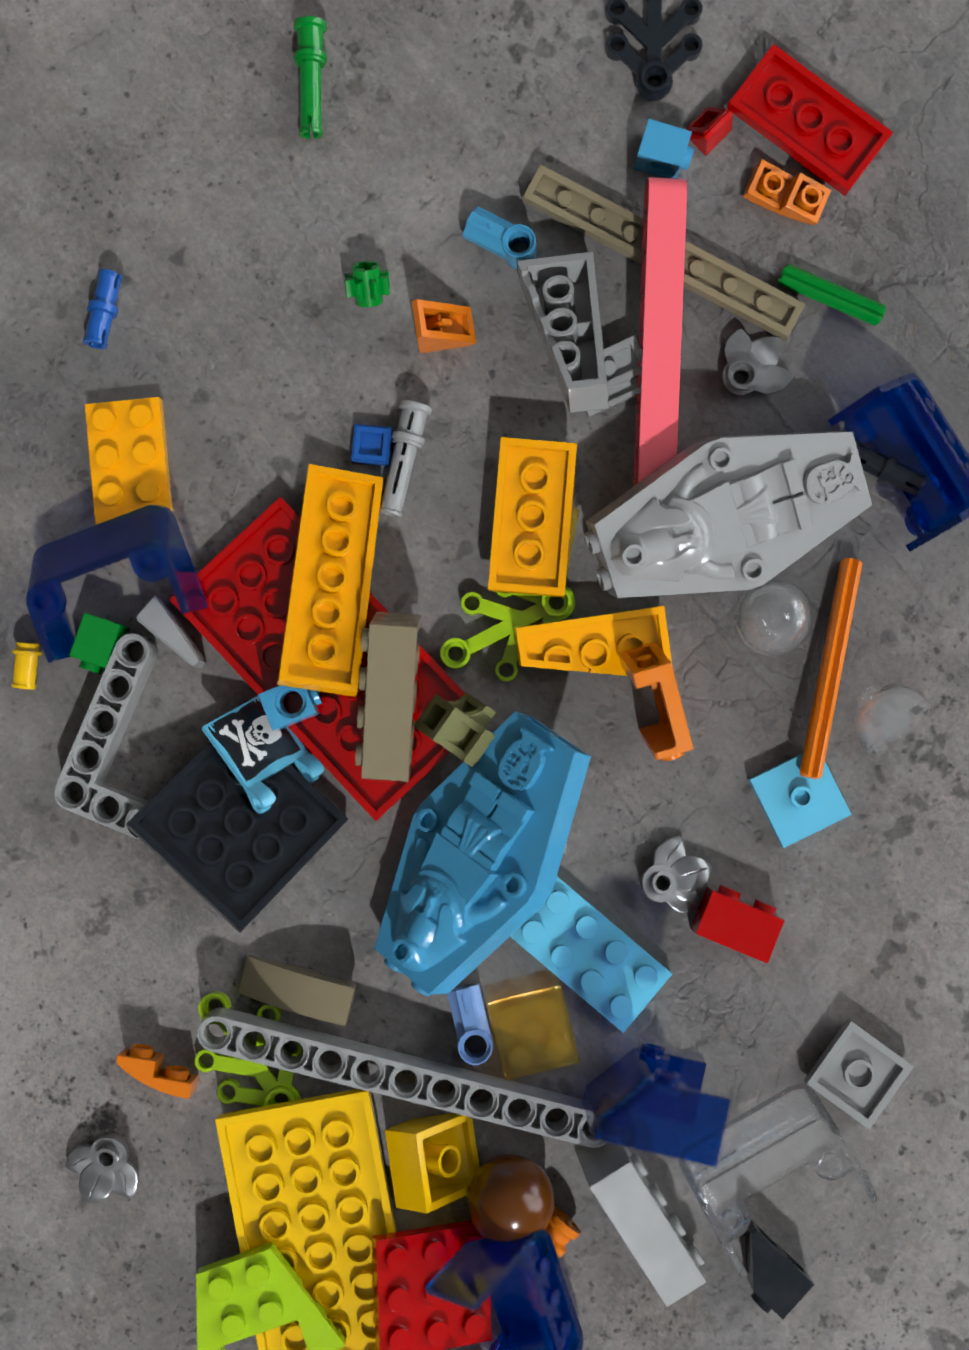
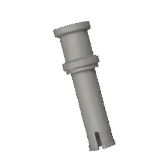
(406, 437)

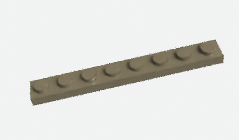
(623, 233)

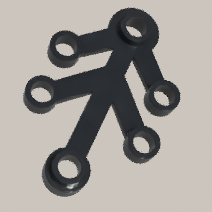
(653, 39)

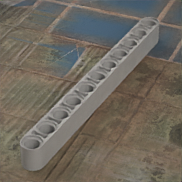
(390, 1064)

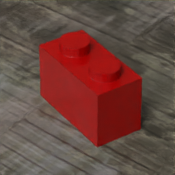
(738, 924)

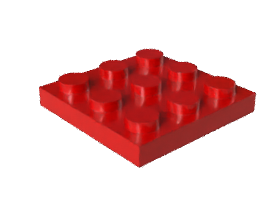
(403, 1310)

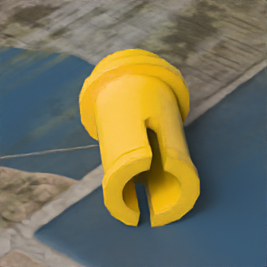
(25, 665)

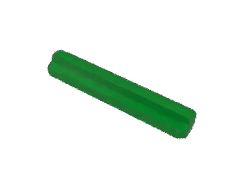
(832, 294)

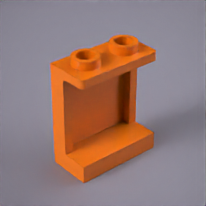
(651, 667)

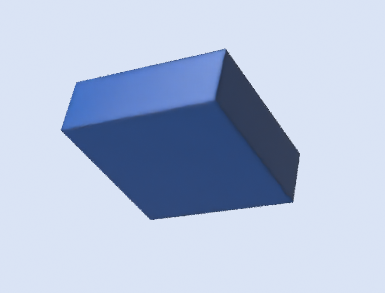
(371, 445)

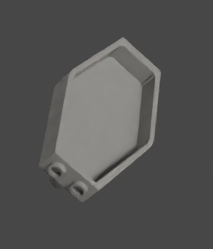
(728, 513)

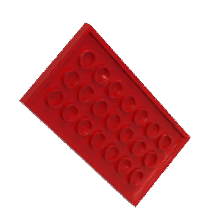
(246, 623)

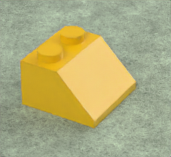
(432, 1160)

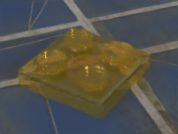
(533, 1032)

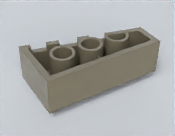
(389, 696)

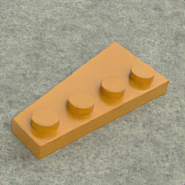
(591, 641)

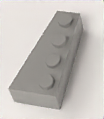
(567, 316)
(641, 1219)

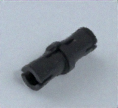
(890, 470)

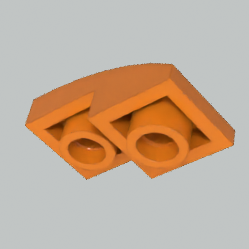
(785, 194)
(146, 1066)

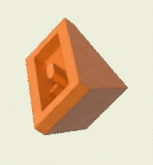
(442, 325)

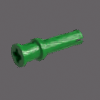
(310, 60)

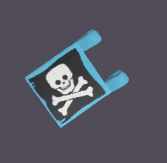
(257, 752)

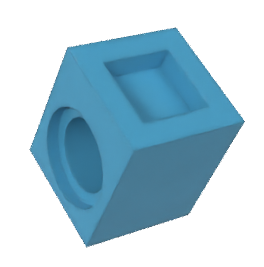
(664, 150)
(277, 714)

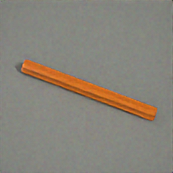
(831, 668)

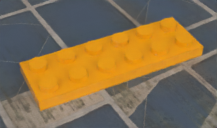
(331, 581)

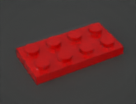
(809, 120)

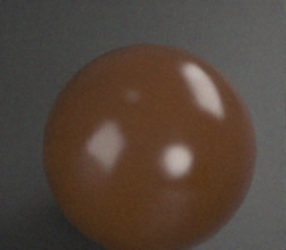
(510, 1198)

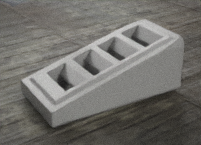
(164, 625)

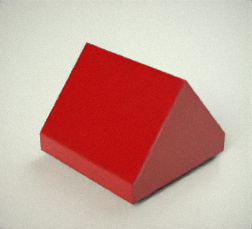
(710, 128)

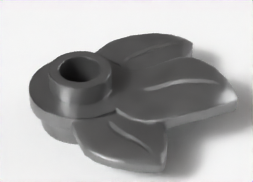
(757, 362)
(681, 876)
(102, 1172)

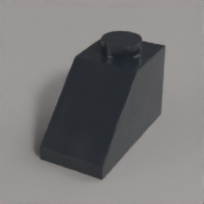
(773, 1274)

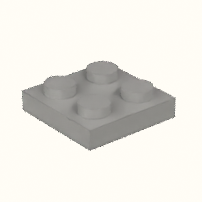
(858, 1074)

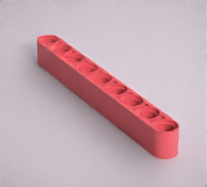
(660, 324)

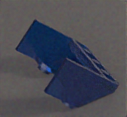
(910, 425)
(144, 536)
(657, 1106)
(524, 1289)

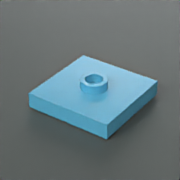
(797, 803)

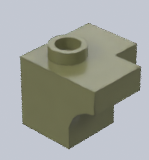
(458, 726)

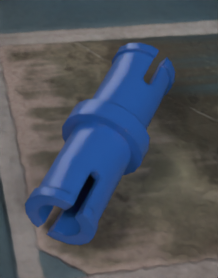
(102, 309)

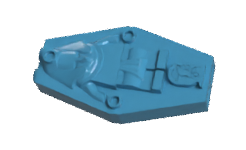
(481, 855)

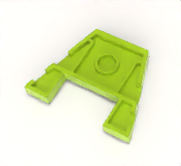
(255, 1295)

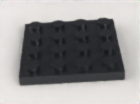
(226, 848)

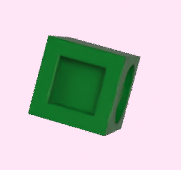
(96, 642)

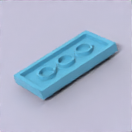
(592, 956)

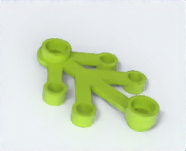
(510, 619)
(262, 1073)

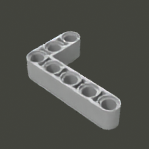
(107, 743)

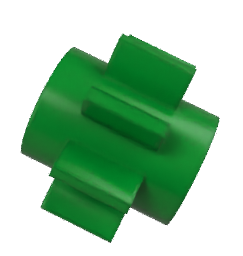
(367, 283)

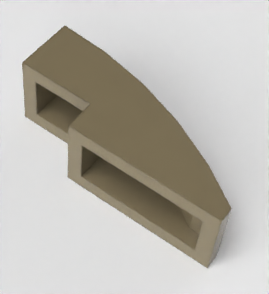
(298, 989)

